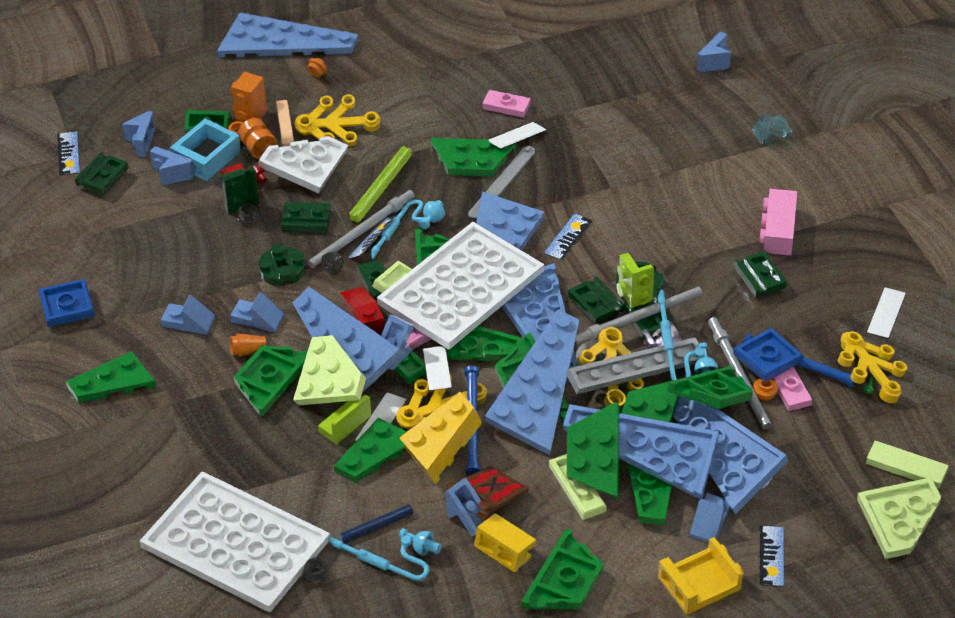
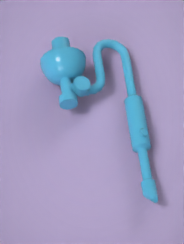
(432, 212)
(702, 365)
(422, 544)

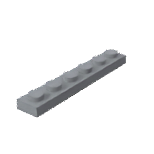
(629, 366)

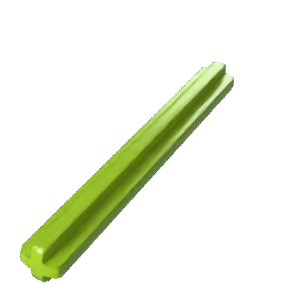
(380, 184)

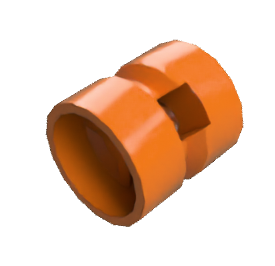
(256, 136)

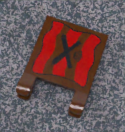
(494, 490)

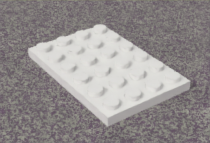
(460, 285)
(235, 541)

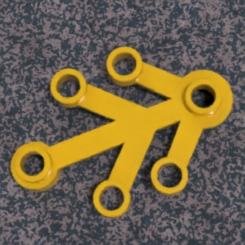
(334, 122)
(852, 344)
(611, 346)
(436, 401)

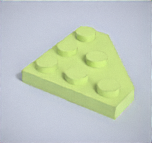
(328, 374)
(899, 514)

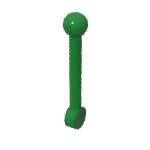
(868, 389)

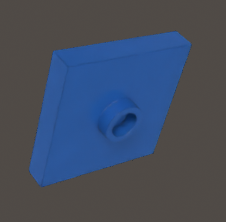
(66, 303)
(768, 354)

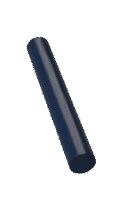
(376, 523)

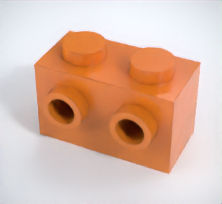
(248, 97)

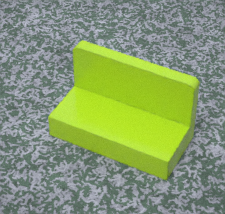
(346, 419)

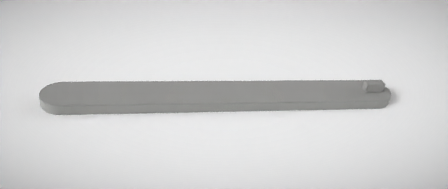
(506, 177)

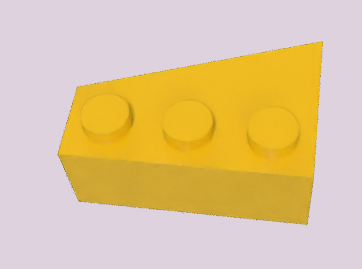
(441, 435)

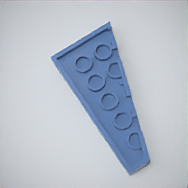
(281, 38)
(508, 219)
(536, 305)
(363, 345)
(534, 394)
(662, 448)
(741, 458)

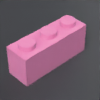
(778, 221)

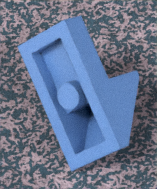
(714, 55)
(140, 132)
(171, 166)
(258, 314)
(190, 317)
(398, 332)
(464, 501)
(709, 517)

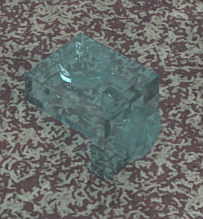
(771, 125)

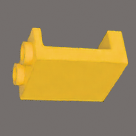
(701, 577)

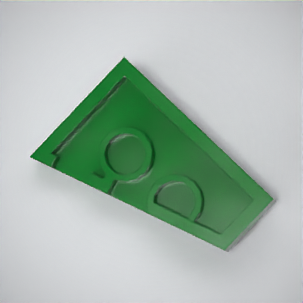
(483, 345)
(114, 376)
(372, 449)
(650, 496)

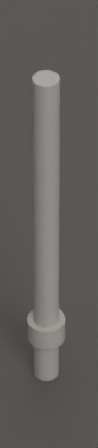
(393, 206)
(594, 331)
(722, 339)

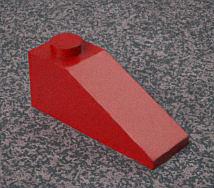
(363, 308)

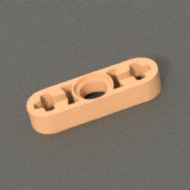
(284, 122)

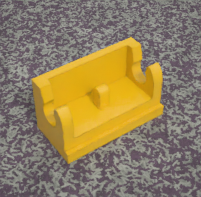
(504, 542)

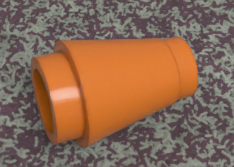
(245, 344)

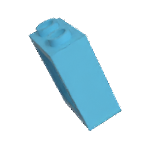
(208, 166)

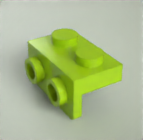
(634, 282)

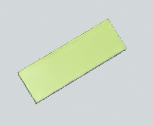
(906, 463)
(585, 500)

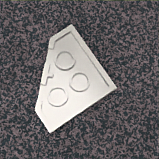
(305, 162)

